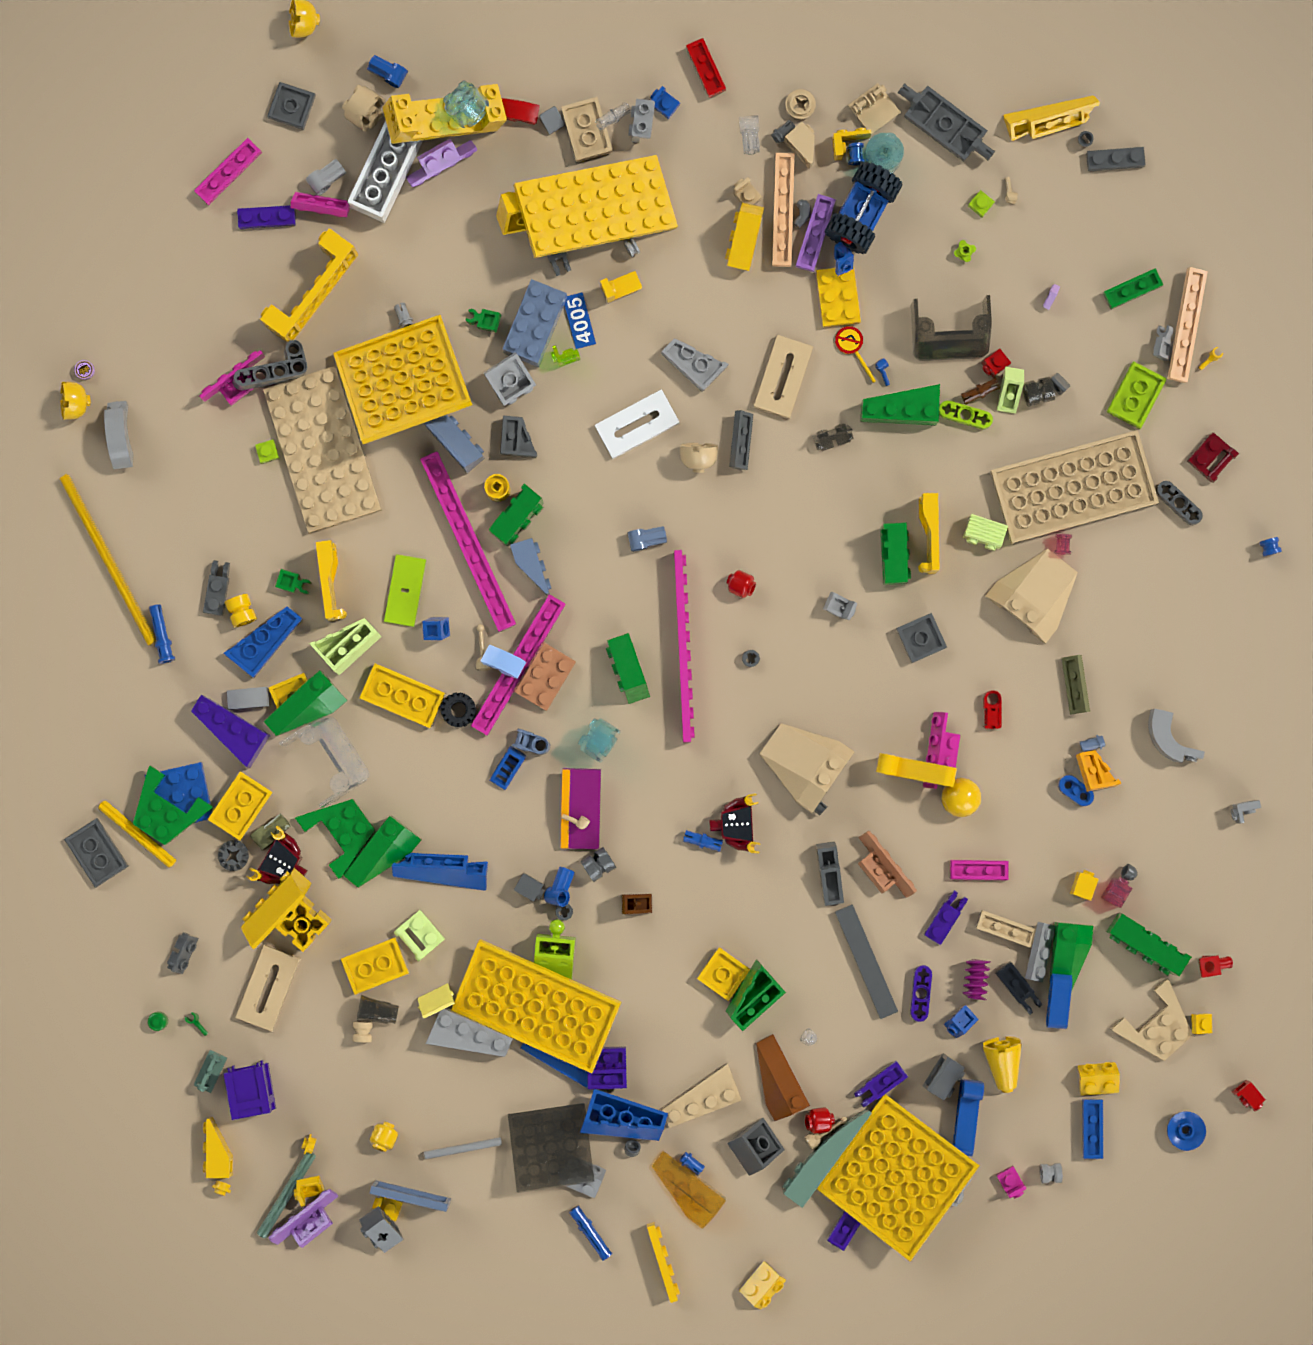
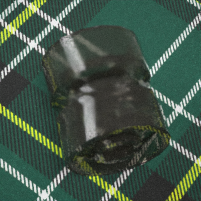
(1038, 391)

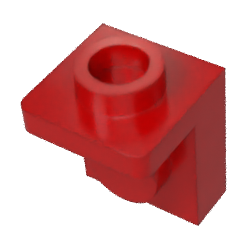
(995, 363)

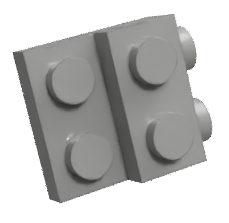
(510, 379)

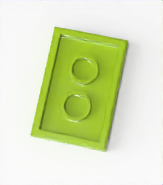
(1136, 395)

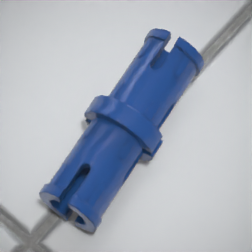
(702, 840)

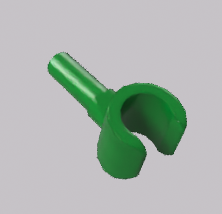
(196, 1022)

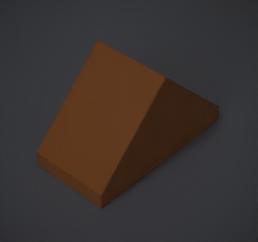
(636, 903)

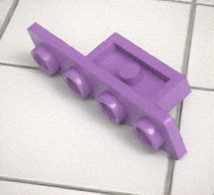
(438, 159)
(308, 1222)

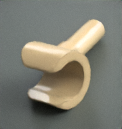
(1011, 197)
(582, 823)

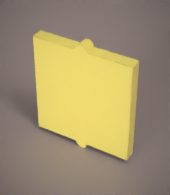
(435, 1000)

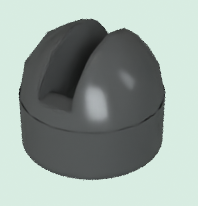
(1089, 136)
(1129, 872)
(632, 1148)

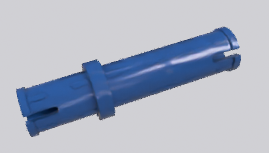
(585, 1225)

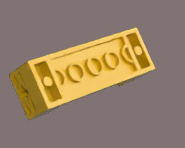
(429, 120)
(343, 256)

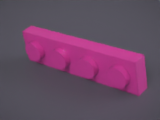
(227, 171)

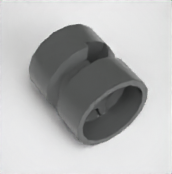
(598, 864)

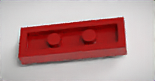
(706, 67)

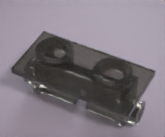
(825, 437)

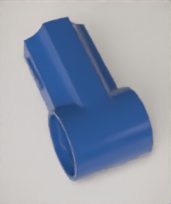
(391, 73)
(558, 893)

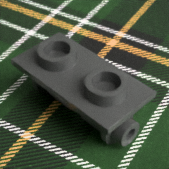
(179, 961)

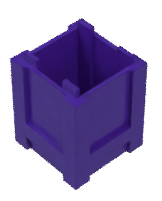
(249, 1090)

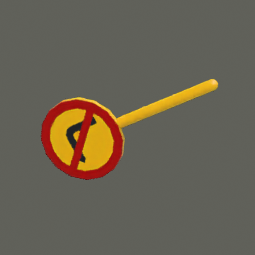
(849, 341)

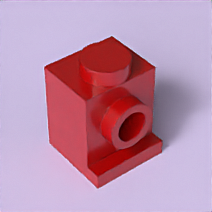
(1249, 1095)

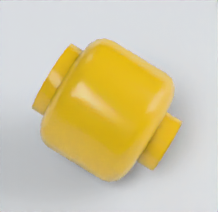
(383, 1137)

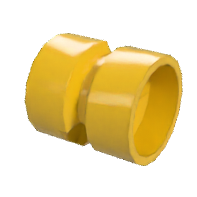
(497, 488)
(240, 610)

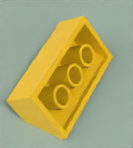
(275, 907)

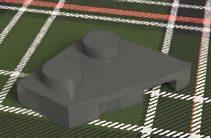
(515, 438)

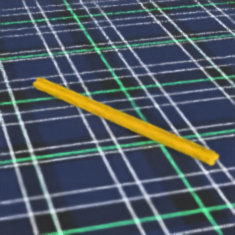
(108, 560)

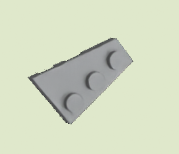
(694, 365)

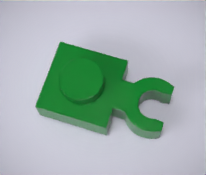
(487, 320)
(290, 581)

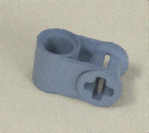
(529, 742)

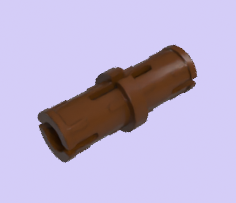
(980, 391)

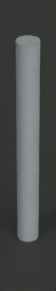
(462, 1148)

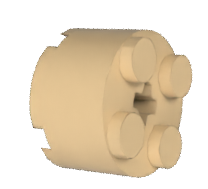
(364, 108)

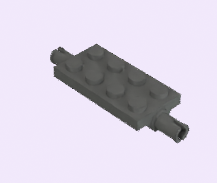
(945, 123)

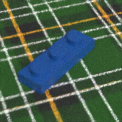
(1092, 1128)

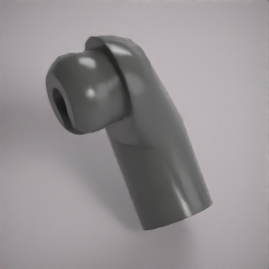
(804, 211)

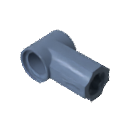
(642, 539)

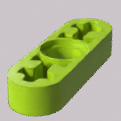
(972, 410)

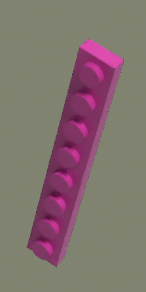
(526, 650)

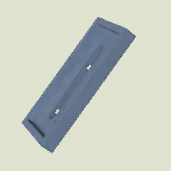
(410, 1195)

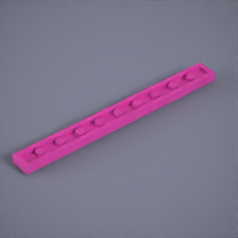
(468, 541)
(684, 654)

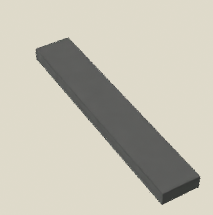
(866, 961)

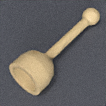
(479, 665)
(814, 1140)

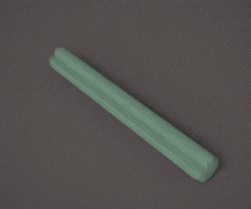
(285, 1195)

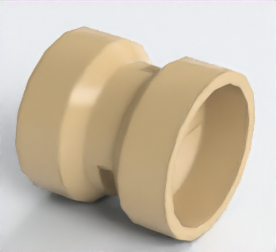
(362, 1031)

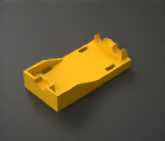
(930, 521)
(327, 567)

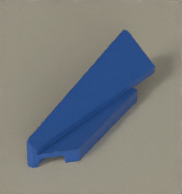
(443, 869)

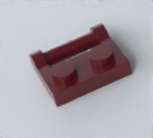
(1208, 452)

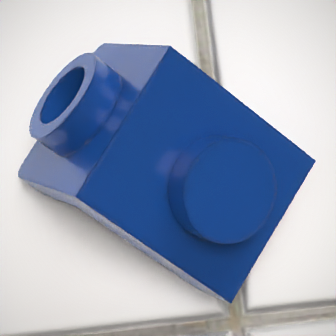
(844, 258)

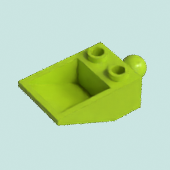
(555, 957)

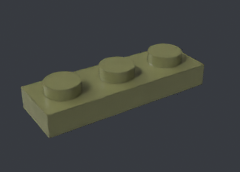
(1075, 684)

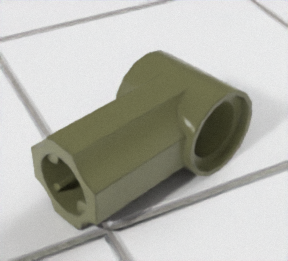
(263, 836)

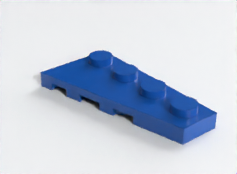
(260, 646)

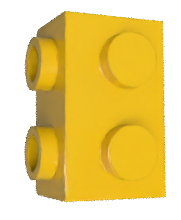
(1098, 1078)
(762, 1286)

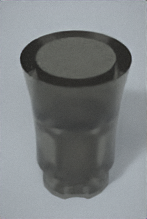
(376, 1011)

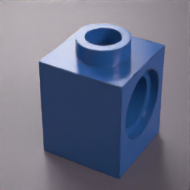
(436, 628)

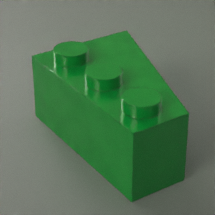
(628, 668)
(754, 996)

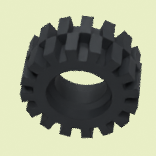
(450, 701)

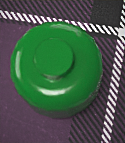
(157, 1021)

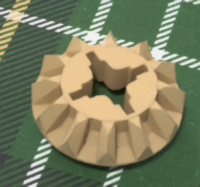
(802, 96)

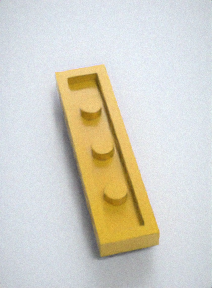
(666, 1269)

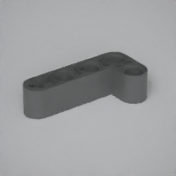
(268, 370)

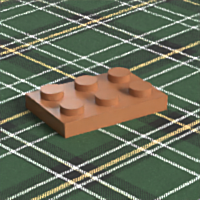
(544, 676)

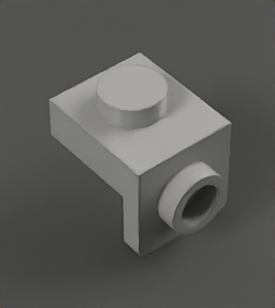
(840, 606)

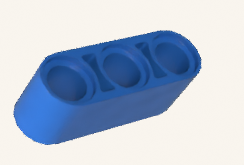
(1059, 1001)

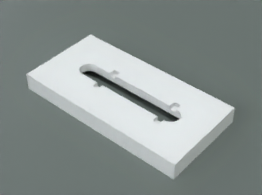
(621, 445)

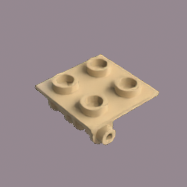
(874, 108)

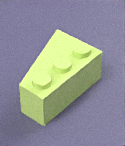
(346, 645)

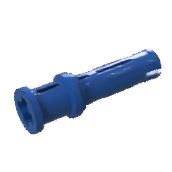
(162, 642)

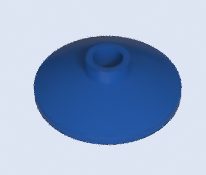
(1196, 1130)

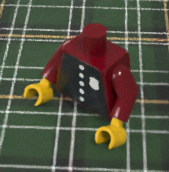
(737, 824)
(281, 857)

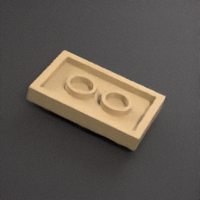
(582, 130)

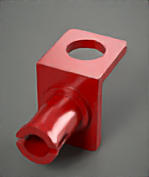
(1212, 965)

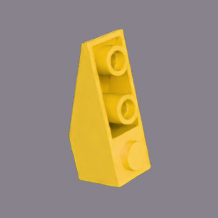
(218, 1155)

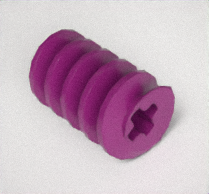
(976, 979)

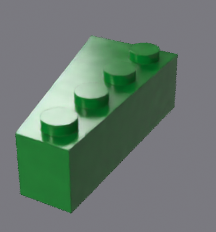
(911, 406)
(1148, 945)

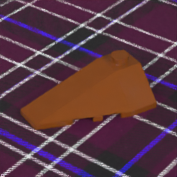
(779, 1083)

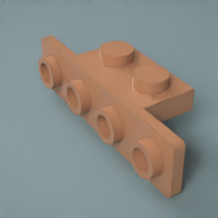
(881, 867)

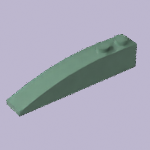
(819, 1163)

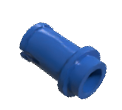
(691, 1163)

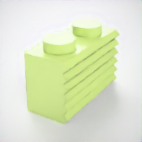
(985, 532)

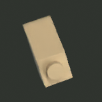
(801, 142)

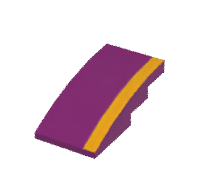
(581, 798)

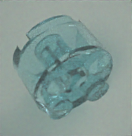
(465, 104)
(889, 145)
(599, 739)

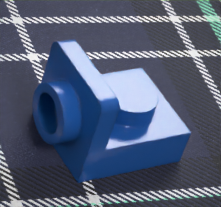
(664, 102)
(961, 1022)

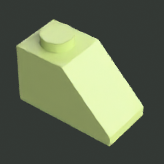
(1010, 390)

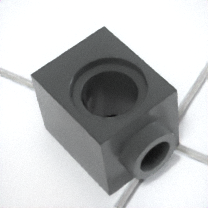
(529, 887)

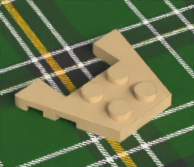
(1164, 1031)

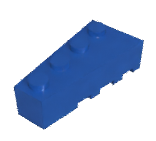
(622, 1118)

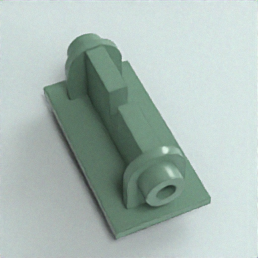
(210, 1071)

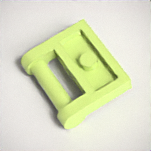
(424, 931)

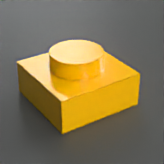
(1201, 1023)

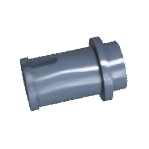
(1092, 744)

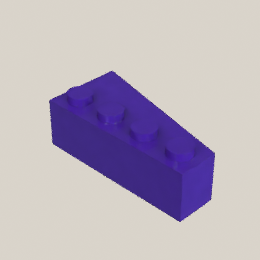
(233, 731)

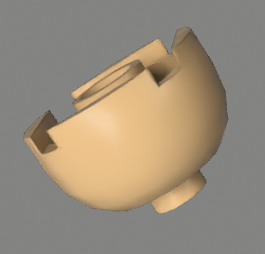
(698, 456)

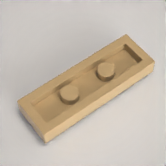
(1006, 929)

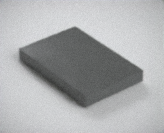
(96, 852)

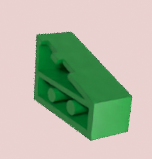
(517, 516)
(895, 553)

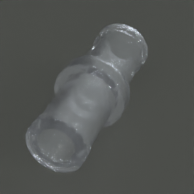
(613, 116)

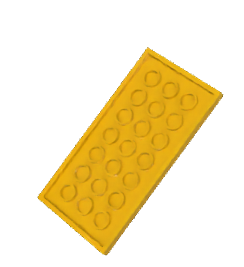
(595, 206)
(536, 1006)

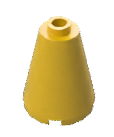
(1004, 1061)

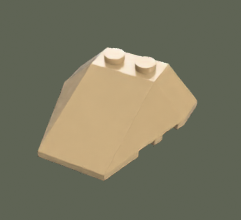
(1036, 593)
(805, 763)

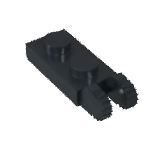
(1017, 986)

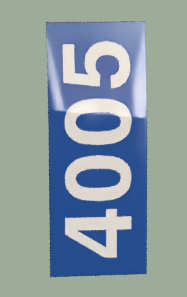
(579, 321)

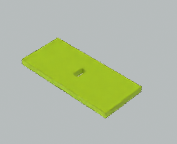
(403, 606)

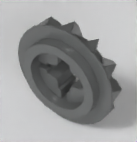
(242, 856)

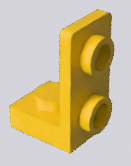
(839, 147)
(620, 286)

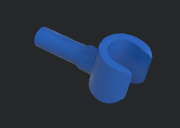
(881, 365)

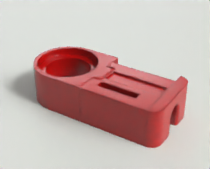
(993, 713)

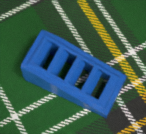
(517, 754)

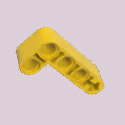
(916, 770)

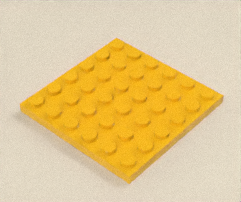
(402, 379)
(898, 1177)

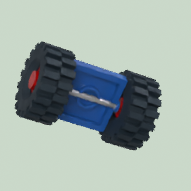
(863, 207)

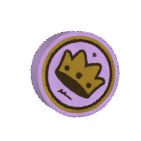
(84, 370)

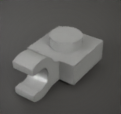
(1163, 345)

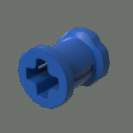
(855, 153)

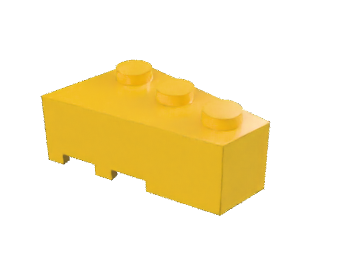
(744, 236)

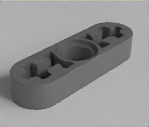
(1164, 497)

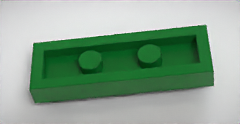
(1133, 288)

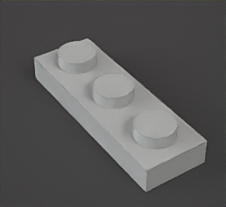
(1040, 952)

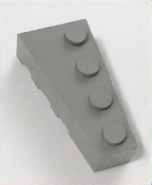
(463, 1033)

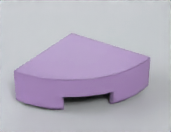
(1051, 296)

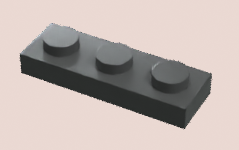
(1115, 159)
(741, 440)

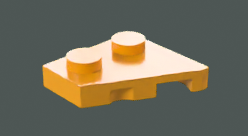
(1095, 771)

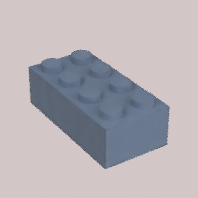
(535, 322)

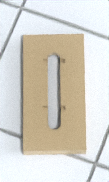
(783, 347)
(287, 968)

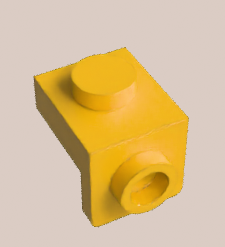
(307, 1187)

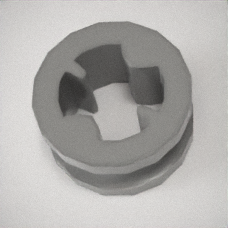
(631, 247)

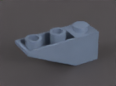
(527, 560)

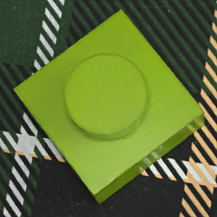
(981, 203)
(267, 451)

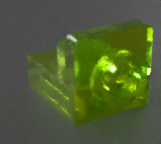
(569, 356)

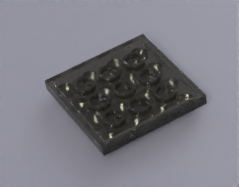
(550, 1148)

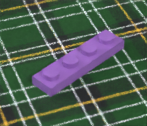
(815, 233)

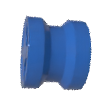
(1270, 546)

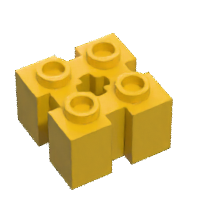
(303, 935)

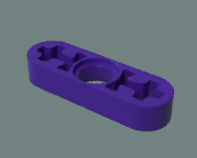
(914, 1007)

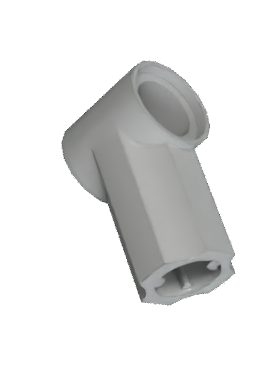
(322, 179)

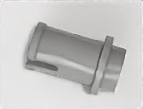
(404, 317)

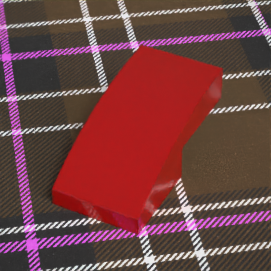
(521, 111)

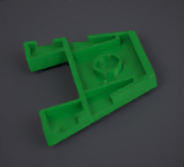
(159, 816)
(346, 825)

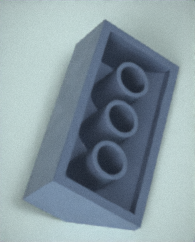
(456, 441)

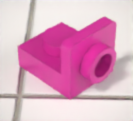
(1011, 1182)

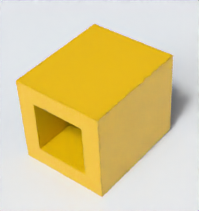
(1084, 885)

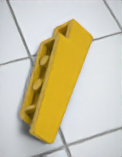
(1049, 118)

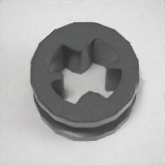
(756, 659)
(569, 915)

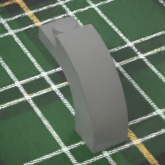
(117, 435)
(1160, 734)

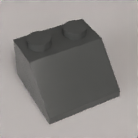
(943, 1077)
(756, 1147)

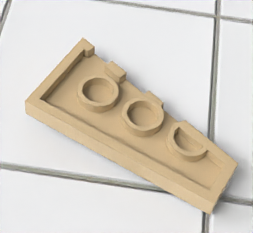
(709, 1095)

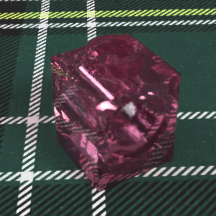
(1117, 892)

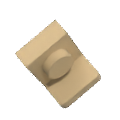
(746, 192)

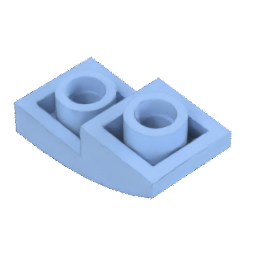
(503, 661)

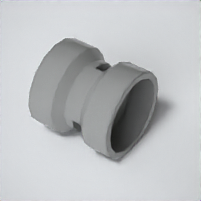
(1051, 1173)

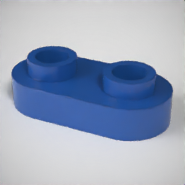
(1075, 790)

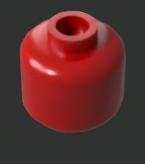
(741, 584)
(819, 1120)

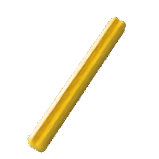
(137, 834)

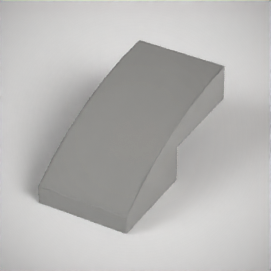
(247, 698)

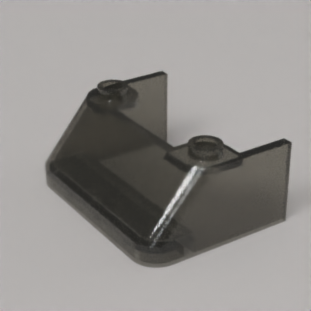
(951, 344)

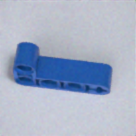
(967, 1115)

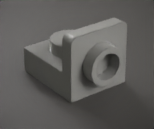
(1248, 808)

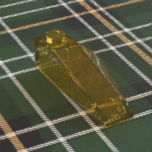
(693, 1195)

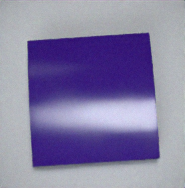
(610, 1070)

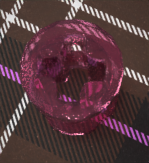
(1063, 544)

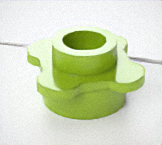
(964, 246)

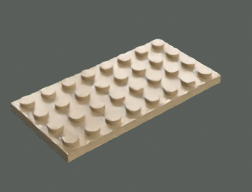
(322, 449)
(1074, 486)

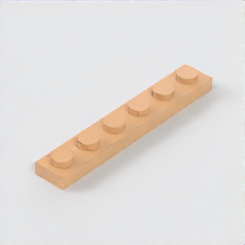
(783, 209)
(1187, 325)

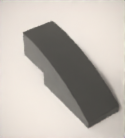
(830, 873)

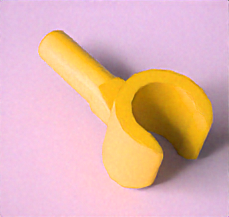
(1212, 357)

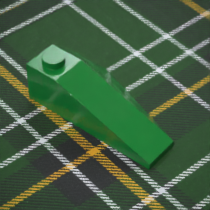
(310, 702)
(386, 847)
(1070, 949)

